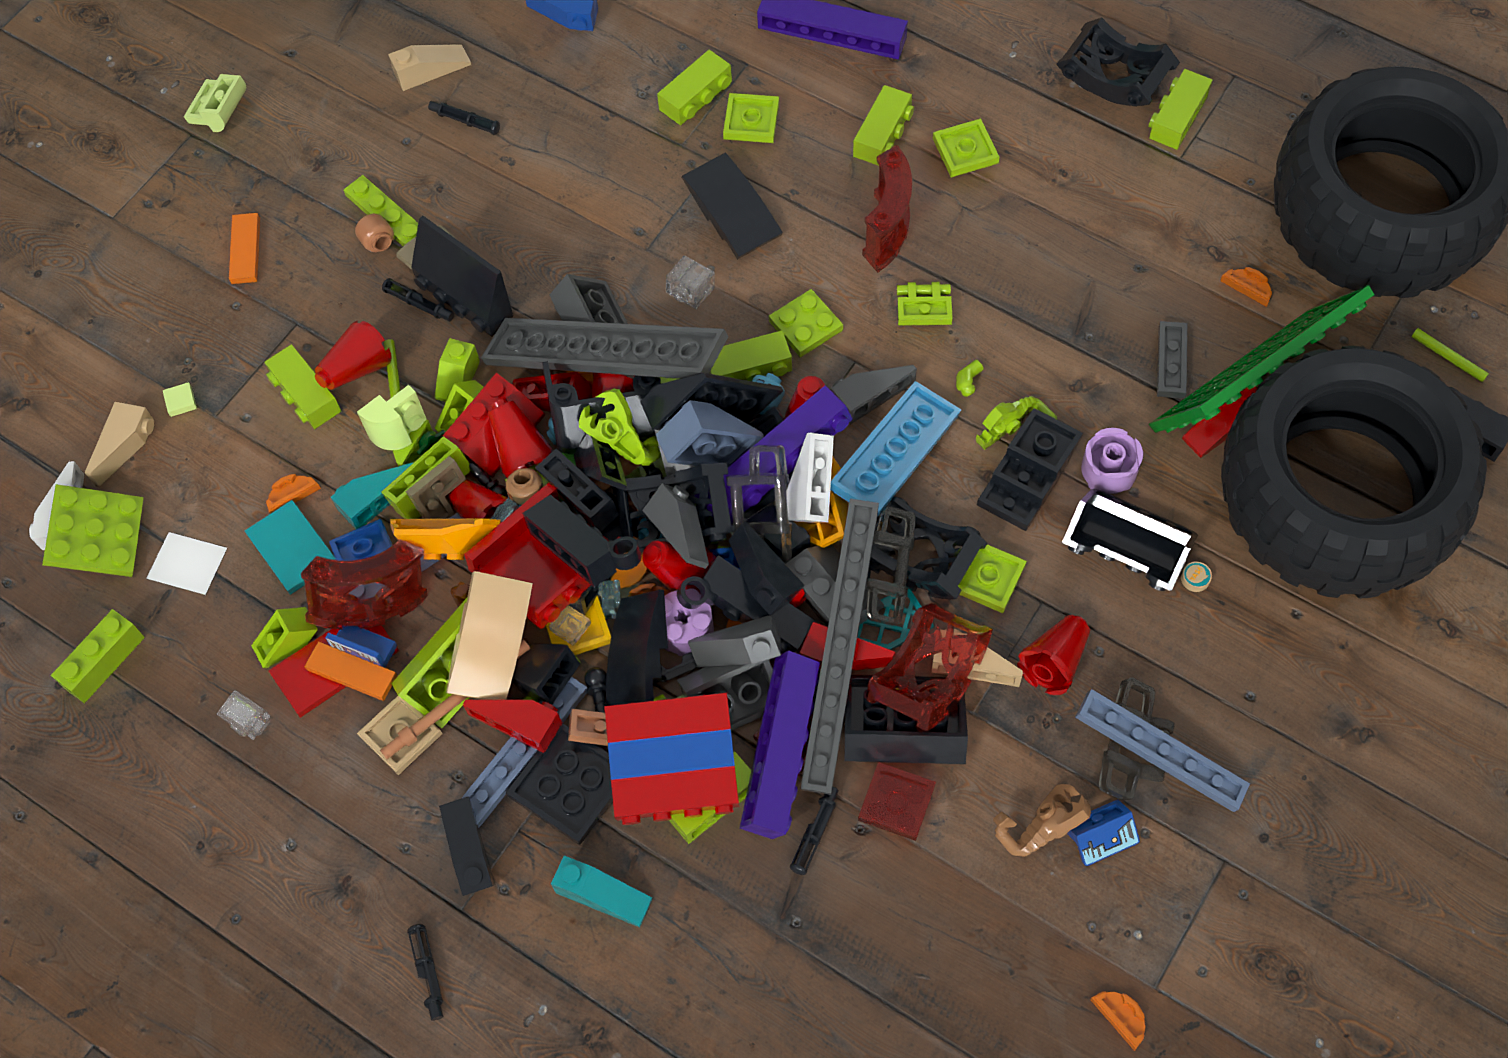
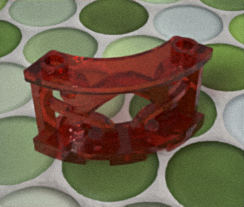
(890, 220)
(395, 568)
(927, 707)

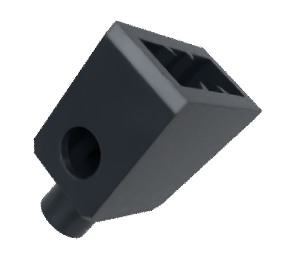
(544, 671)

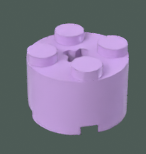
(1111, 461)
(698, 621)

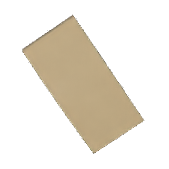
(489, 637)

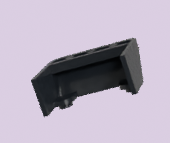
(566, 410)

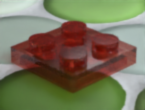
(897, 801)

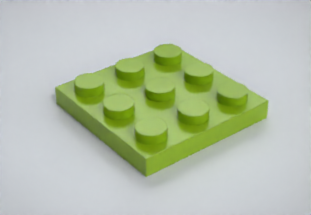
(93, 531)

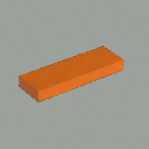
(244, 248)
(350, 671)

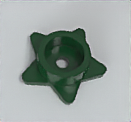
(429, 440)

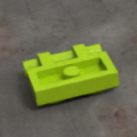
(924, 310)

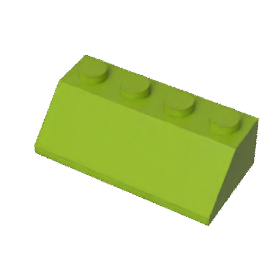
(426, 676)

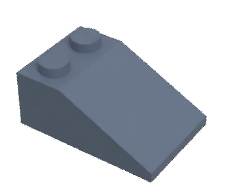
(705, 436)

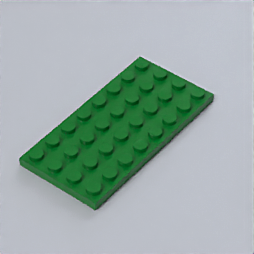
(1263, 359)

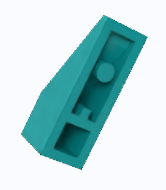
(362, 497)
(600, 891)

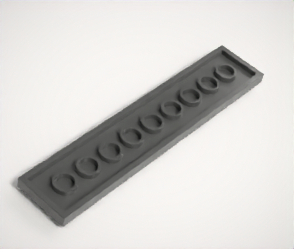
(605, 347)

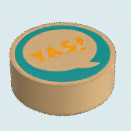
(1196, 576)

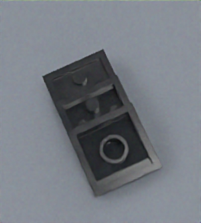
(732, 205)
(1029, 469)
(635, 647)

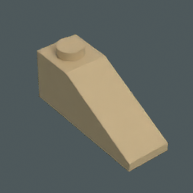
(426, 62)
(120, 439)
(992, 668)

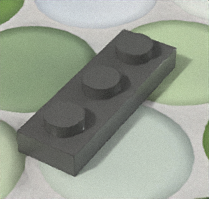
(1172, 359)

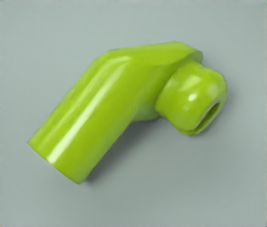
(965, 378)

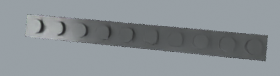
(840, 647)

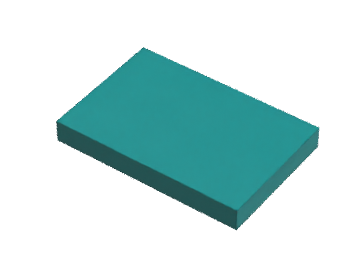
(287, 544)

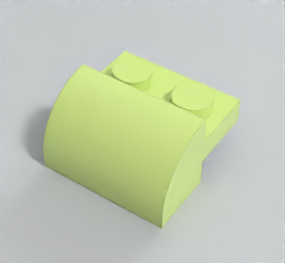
(216, 101)
(392, 420)

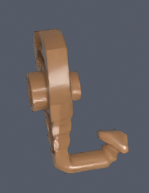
(1050, 821)

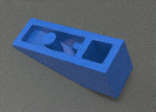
(569, 13)

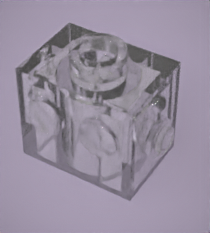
(690, 282)
(244, 715)

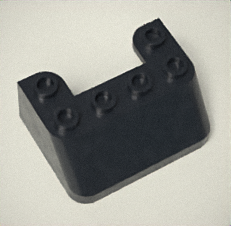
(1131, 536)

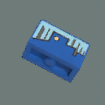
(363, 644)
(1105, 832)

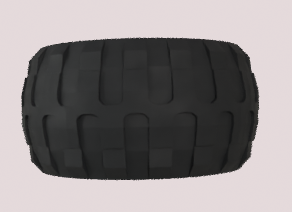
(1413, 117)
(1397, 407)

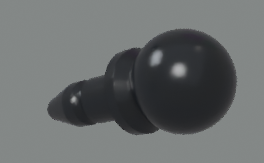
(486, 481)
(596, 682)

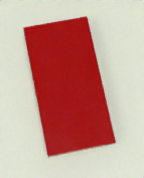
(304, 688)

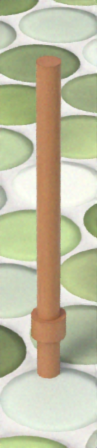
(408, 735)

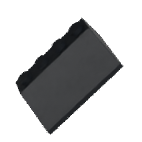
(459, 278)
(735, 396)
(886, 735)

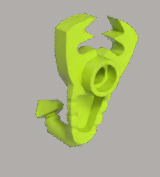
(1007, 419)
(618, 430)

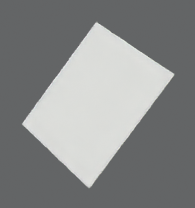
(186, 563)

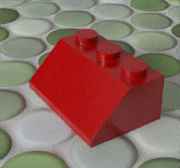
(473, 428)

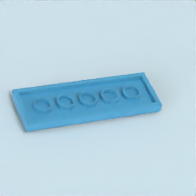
(895, 447)

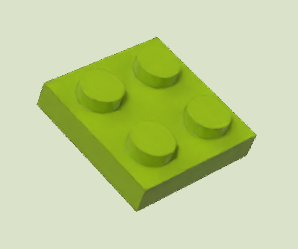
(751, 118)
(965, 147)
(806, 323)
(992, 578)

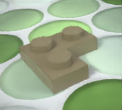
(430, 491)

